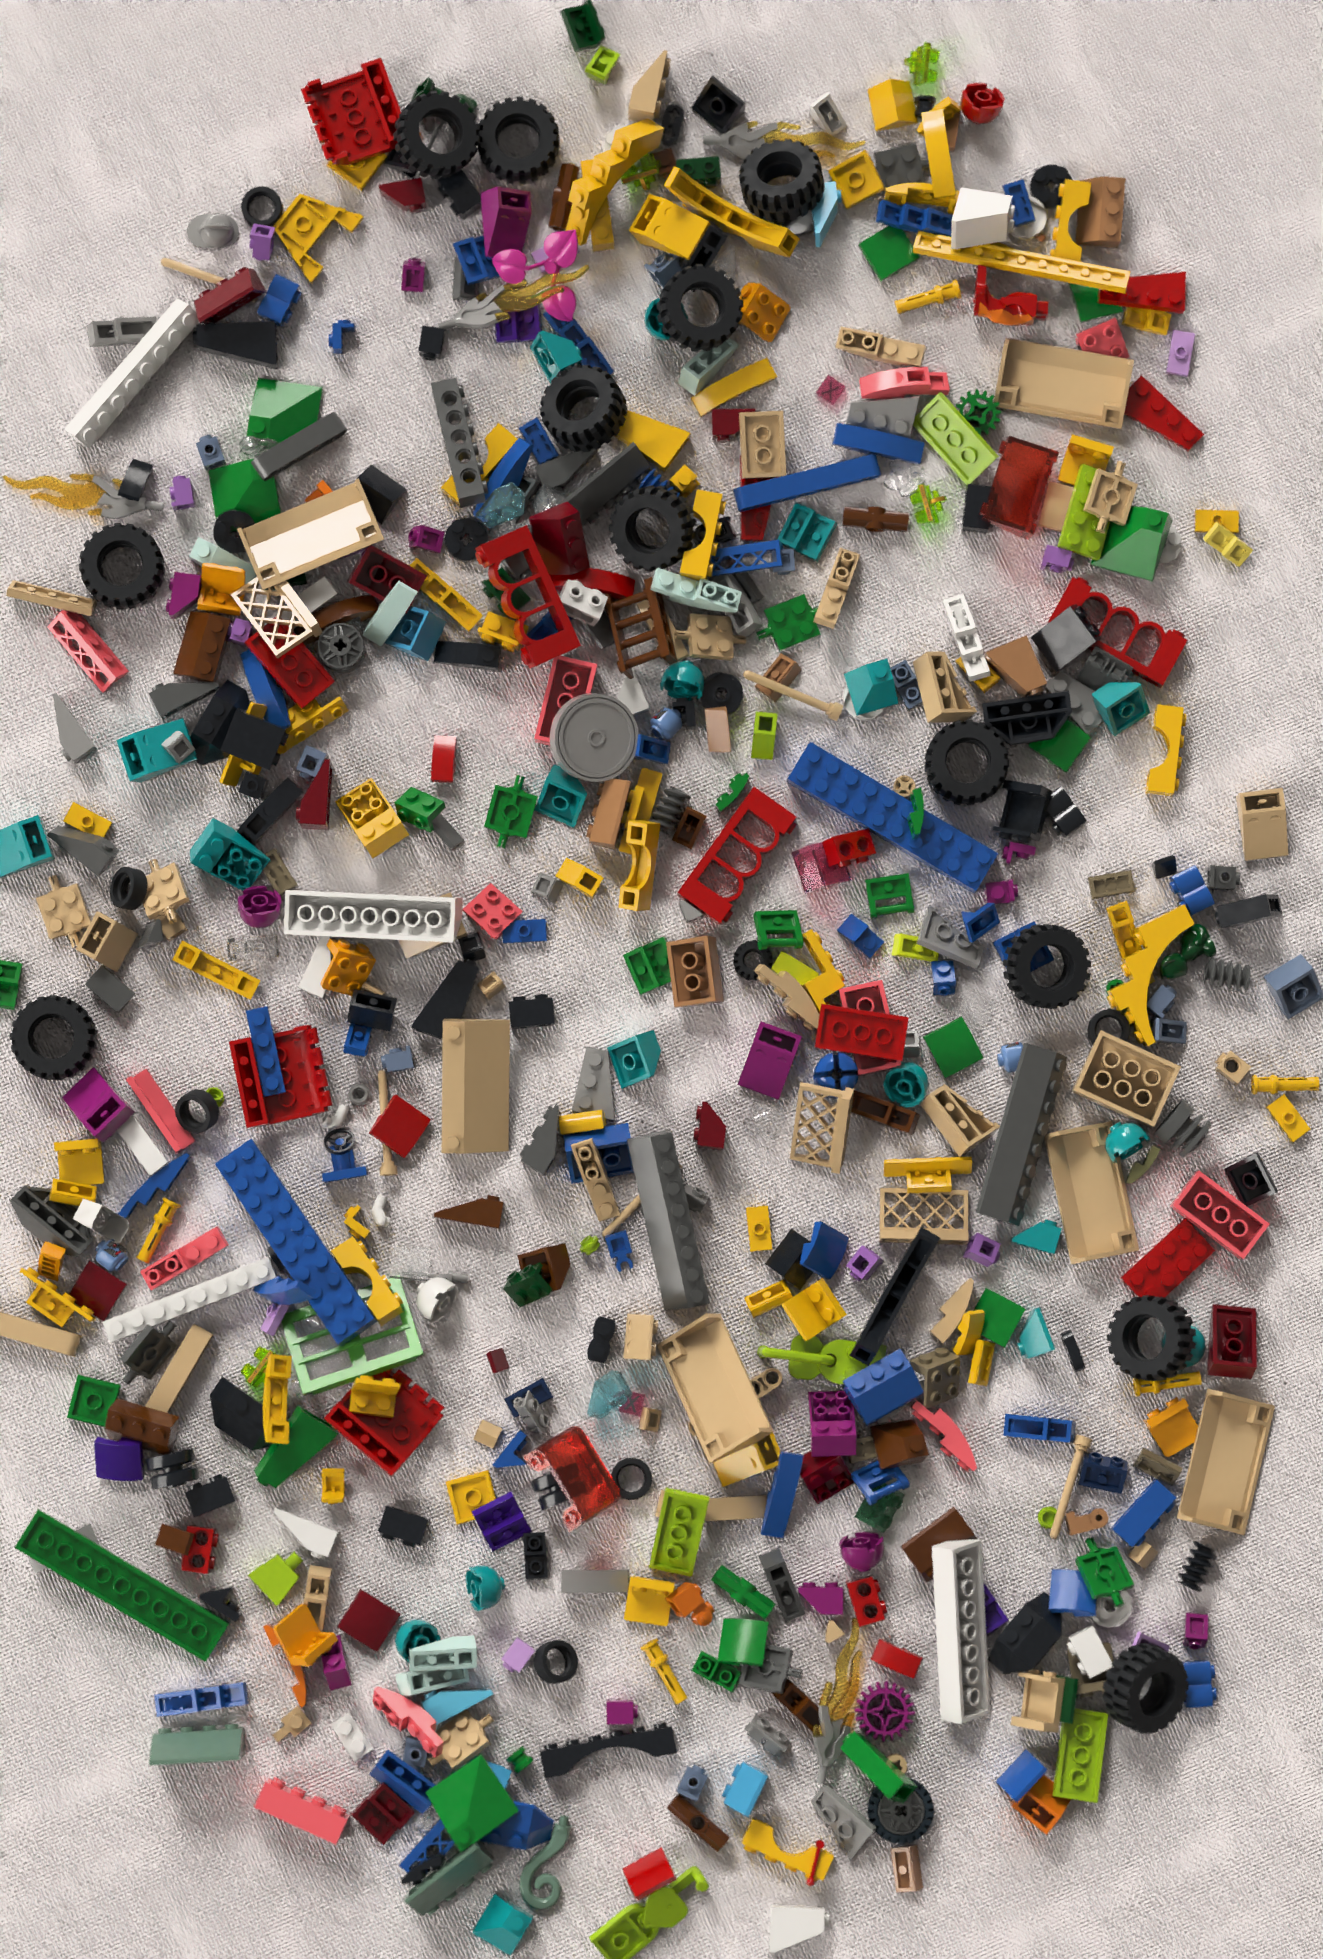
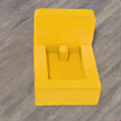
(356, 1228)
(333, 1485)

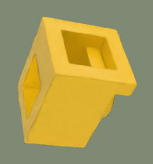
(684, 481)

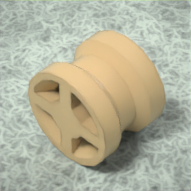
(906, 784)
(902, 1764)

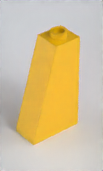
(655, 439)

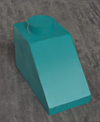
(1040, 1237)

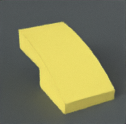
(1228, 544)

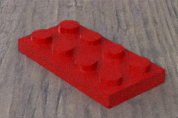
(294, 671)
(861, 1032)
(1168, 1262)

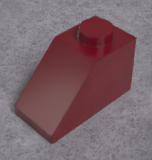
(405, 194)
(726, 423)

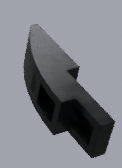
(270, 811)

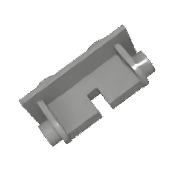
(695, 1197)
(536, 1420)
(776, 1741)

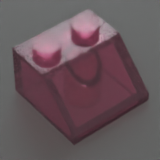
(815, 870)

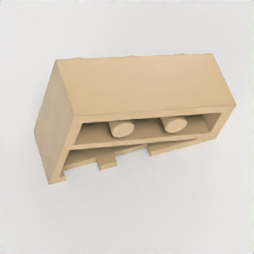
(939, 689)
(957, 1121)

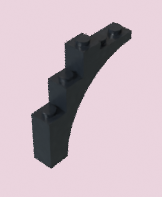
(894, 1296)

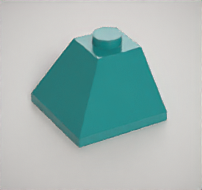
(555, 354)
(871, 687)
(1121, 705)
(561, 797)
(635, 1058)
(1035, 1336)
(502, 1924)

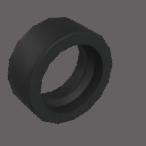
(256, 192)
(137, 889)
(1125, 1026)
(186, 1119)
(647, 1476)
(570, 1658)

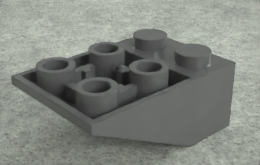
(543, 1148)

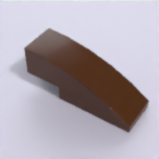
(884, 1112)
(799, 1704)

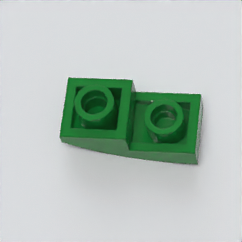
(737, 785)
(719, 1673)

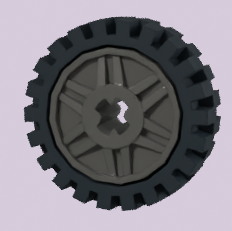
(901, 1827)

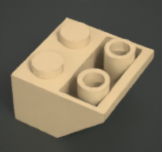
(107, 941)

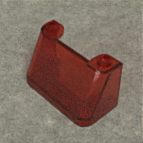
(1018, 486)
(578, 1474)

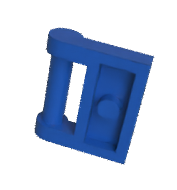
(871, 1477)

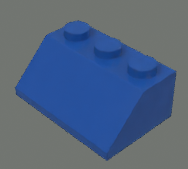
(611, 1145)
(883, 1387)

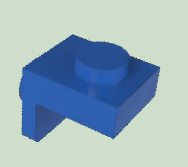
(336, 338)
(943, 977)

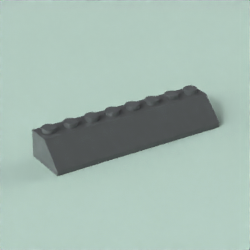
(595, 495)
(1021, 1134)
(668, 1220)

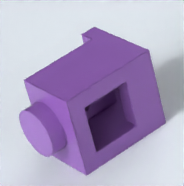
(262, 241)
(182, 493)
(1057, 559)
(240, 631)
(987, 1245)
(864, 1255)

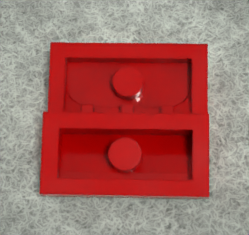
(399, 1126)
(649, 1874)

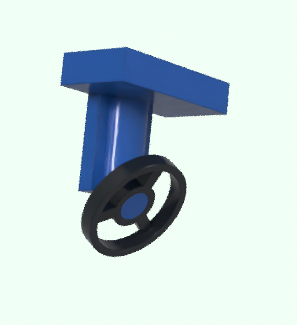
(342, 1157)

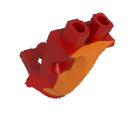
(1011, 310)

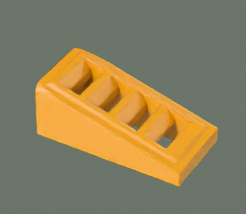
(51, 1261)

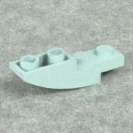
(695, 593)

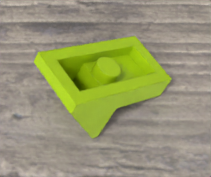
(602, 64)

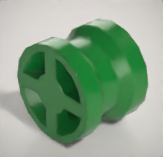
(519, 1759)

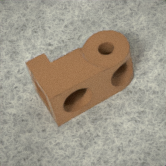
(1092, 1520)

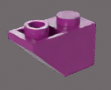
(185, 593)
(824, 1599)
(336, 1666)

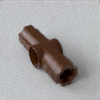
(561, 206)
(875, 519)
(687, 1812)

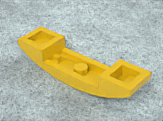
(938, 153)
(919, 193)
(733, 386)
(1123, 930)
(216, 970)
(275, 1399)

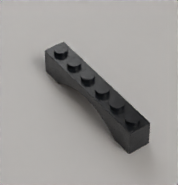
(654, 1741)

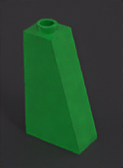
(306, 1438)
(878, 1767)

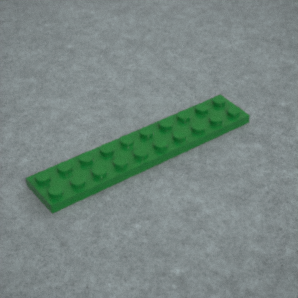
(121, 1585)

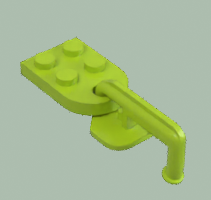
(811, 1358)
(640, 1922)

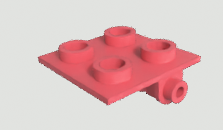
(1103, 339)
(492, 911)

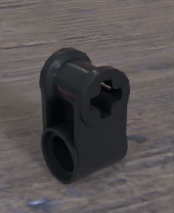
(725, 536)

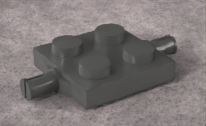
(900, 166)
(148, 1352)
(773, 1673)

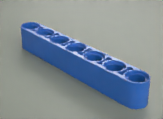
(807, 482)

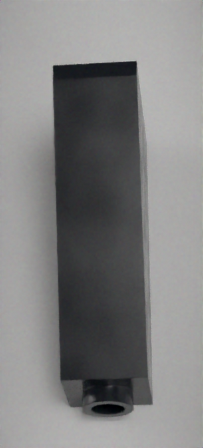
(240, 341)
(448, 1000)

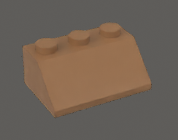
(1101, 220)
(608, 813)
(695, 971)

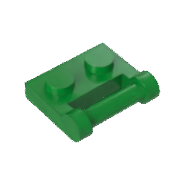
(889, 888)
(778, 923)

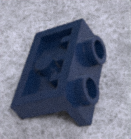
(1103, 1472)

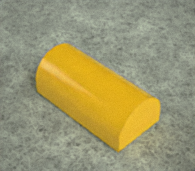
(582, 1122)
(71, 1192)
(768, 1298)

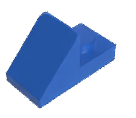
(652, 749)
(981, 921)
(860, 936)
(357, 1040)
(508, 1457)

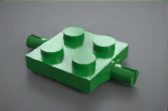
(790, 622)
(510, 811)
(1104, 1572)

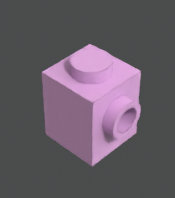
(517, 1655)

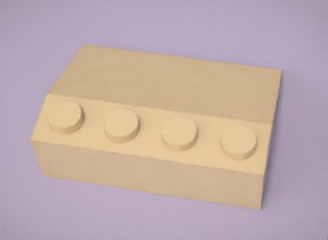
(1126, 1079)

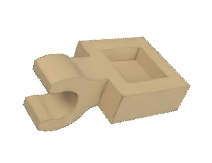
(293, 1723)

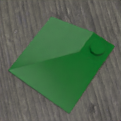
(282, 409)
(243, 489)
(1137, 544)
(471, 1802)

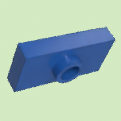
(1023, 209)
(542, 446)
(525, 931)

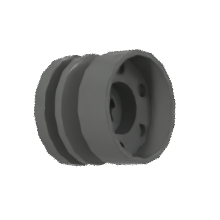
(350, 657)
(1183, 1128)

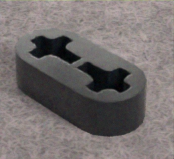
(676, 126)
(1072, 1351)

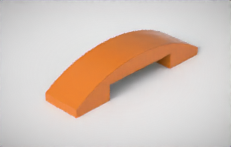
(299, 1689)

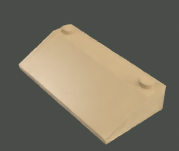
(1063, 383)
(311, 535)
(475, 1085)
(1090, 1194)
(714, 1387)
(1225, 1461)

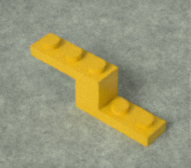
(829, 980)

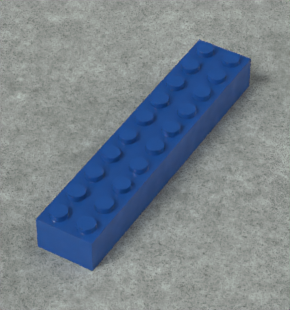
(886, 816)
(296, 1241)

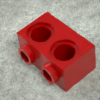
(849, 844)
(204, 1550)
(861, 1602)

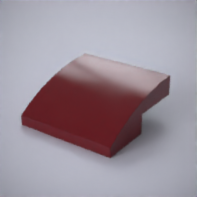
(97, 1290)
(368, 1620)
(382, 1813)

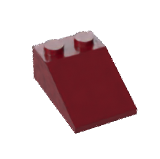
(379, 572)
(315, 805)
(1232, 1342)

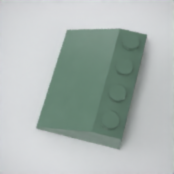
(197, 1745)
(452, 1874)

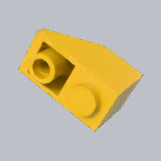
(580, 877)

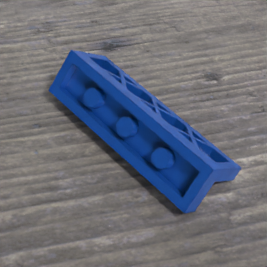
(747, 551)
(424, 1843)

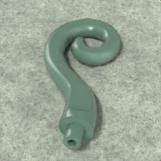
(558, 1840)

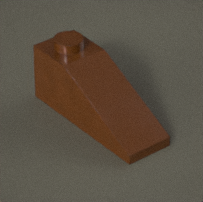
(478, 1212)

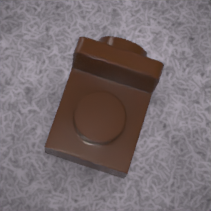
(668, 162)

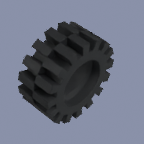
(742, 951)

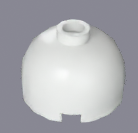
(435, 1297)

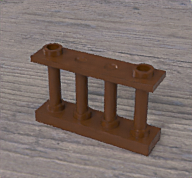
(660, 631)

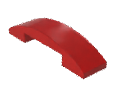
(602, 580)

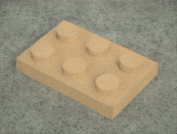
(762, 444)

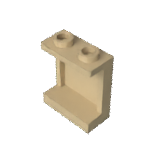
(1040, 1701)

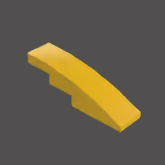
(447, 598)

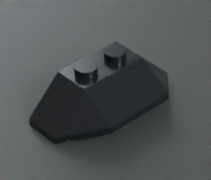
(1028, 717)
(215, 722)
(238, 1414)
(1027, 1637)

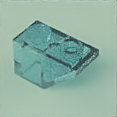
(502, 505)
(607, 1393)

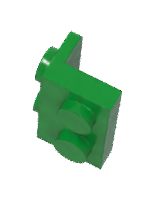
(419, 808)

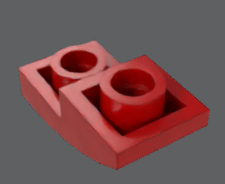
(443, 759)
(897, 1659)

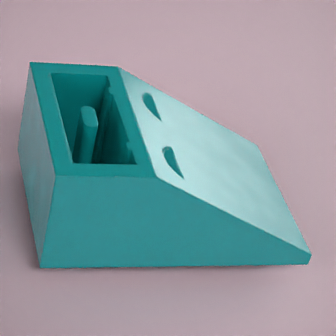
(145, 755)
(24, 846)
(227, 855)

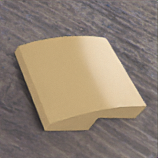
(1055, 506)

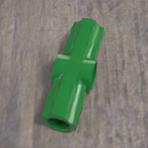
(743, 1591)

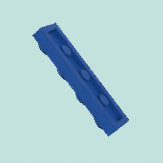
(265, 1051)

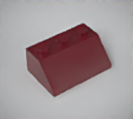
(228, 296)
(560, 539)

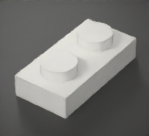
(351, 1736)

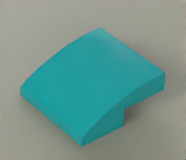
(807, 532)

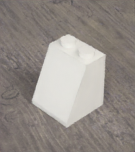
(981, 218)

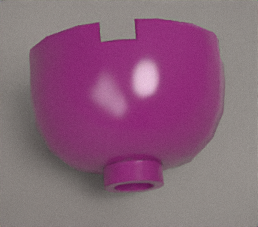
(259, 906)
(862, 1551)

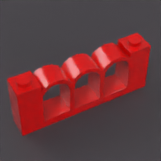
(1169, 646)
(535, 651)
(768, 812)

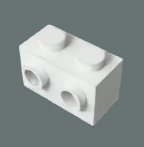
(582, 602)
(1089, 1651)

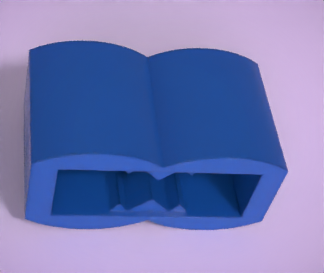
(279, 300)
(1191, 890)
(1200, 1689)

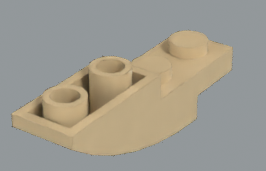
(880, 348)
(836, 588)
(798, 1001)
(595, 1179)

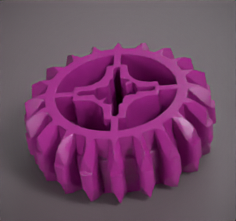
(874, 1711)

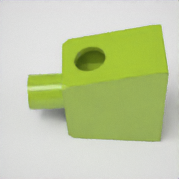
(277, 1576)

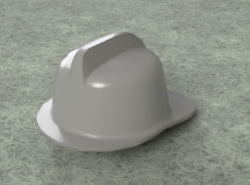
(212, 231)

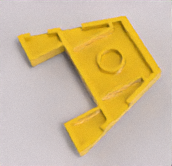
(303, 226)

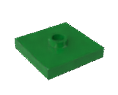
(92, 1400)

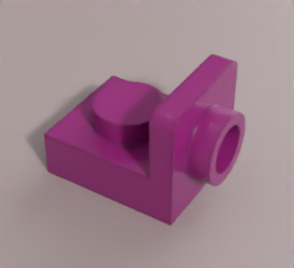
(413, 275)
(426, 538)
(1021, 850)
(1001, 892)
(1195, 1631)

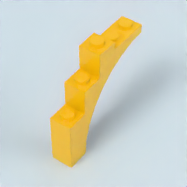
(607, 168)
(730, 218)
(1132, 994)

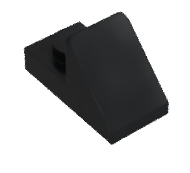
(394, 162)
(216, 1600)

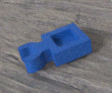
(618, 1247)

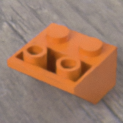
(1040, 1805)

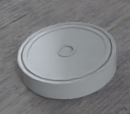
(594, 737)

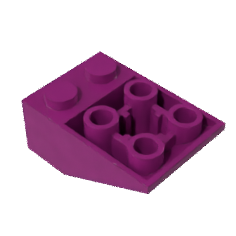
(505, 219)
(769, 1060)
(98, 1105)
(831, 1424)

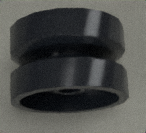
(173, 1469)
(555, 1493)

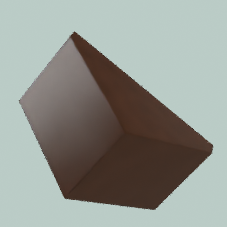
(689, 827)
(174, 1539)

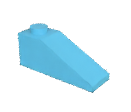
(825, 212)
(451, 1702)

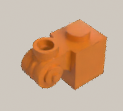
(688, 1599)

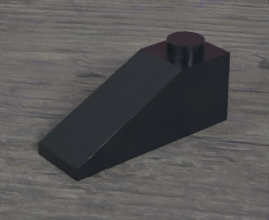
(706, 249)
(468, 655)

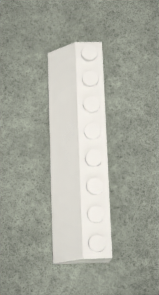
(372, 915)
(961, 1630)

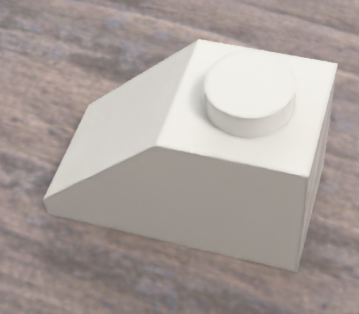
(632, 696)

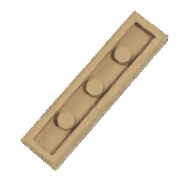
(51, 598)

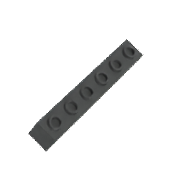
(450, 391)

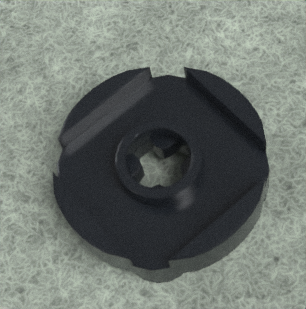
(1042, 177)
(222, 528)
(459, 529)
(723, 682)

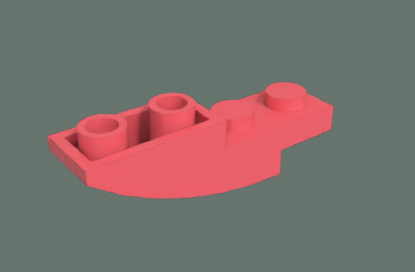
(903, 381)
(184, 1258)
(953, 1440)
(407, 1714)

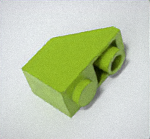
(764, 735)

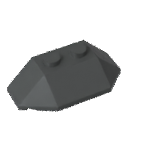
(50, 1220)

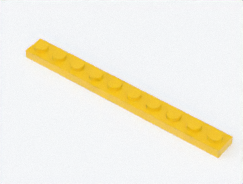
(1024, 263)

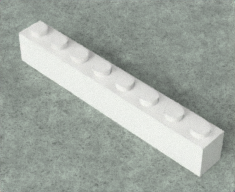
(132, 373)
(190, 1299)

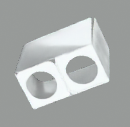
(114, 1226)

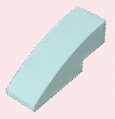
(389, 613)

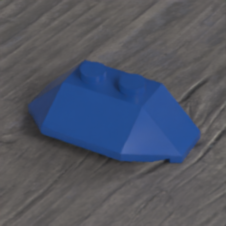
(523, 1829)

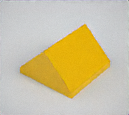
(892, 104)

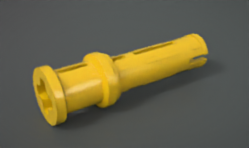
(938, 294)
(1274, 1084)
(160, 1218)
(1193, 1378)
(659, 1661)

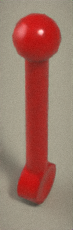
(811, 1881)

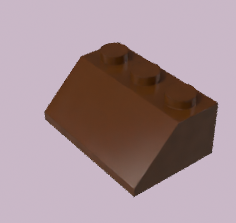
(203, 647)
(150, 1426)
(945, 1528)

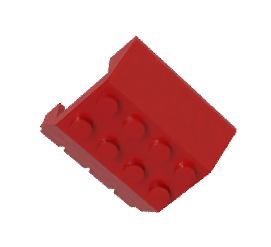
(354, 114)
(301, 1076)
(389, 1439)

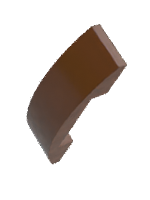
(342, 612)

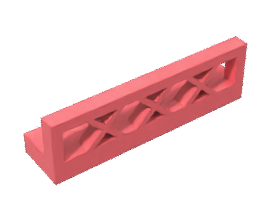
(89, 645)
(160, 1110)

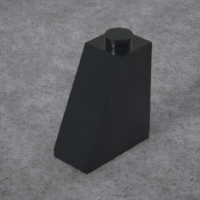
(1248, 910)

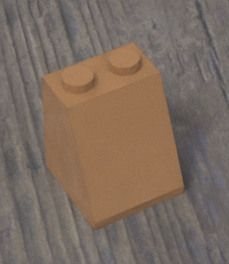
(1018, 667)

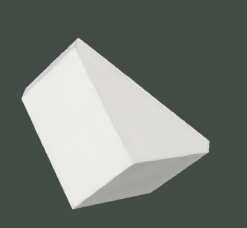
(827, 115)

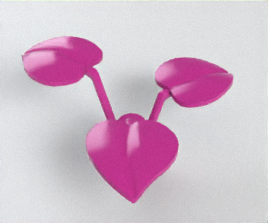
(562, 251)

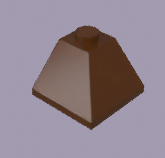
(554, 1262)
(899, 1444)

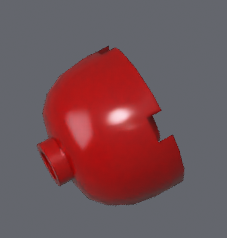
(981, 103)

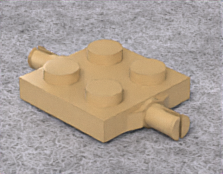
(1110, 497)
(710, 637)
(164, 891)
(64, 911)
(462, 1739)

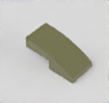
(1138, 1169)

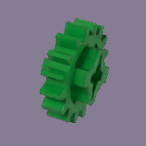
(987, 408)

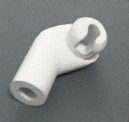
(335, 1120)
(378, 1213)

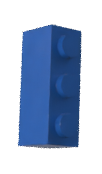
(1144, 1513)
(403, 1780)

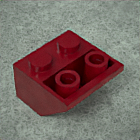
(711, 1128)
(824, 1475)

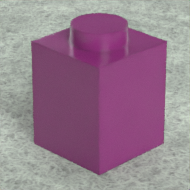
(621, 1711)

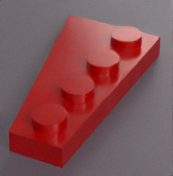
(1150, 292)
(1160, 415)
(753, 521)

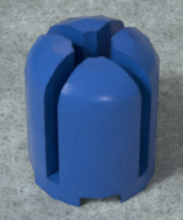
(843, 1064)

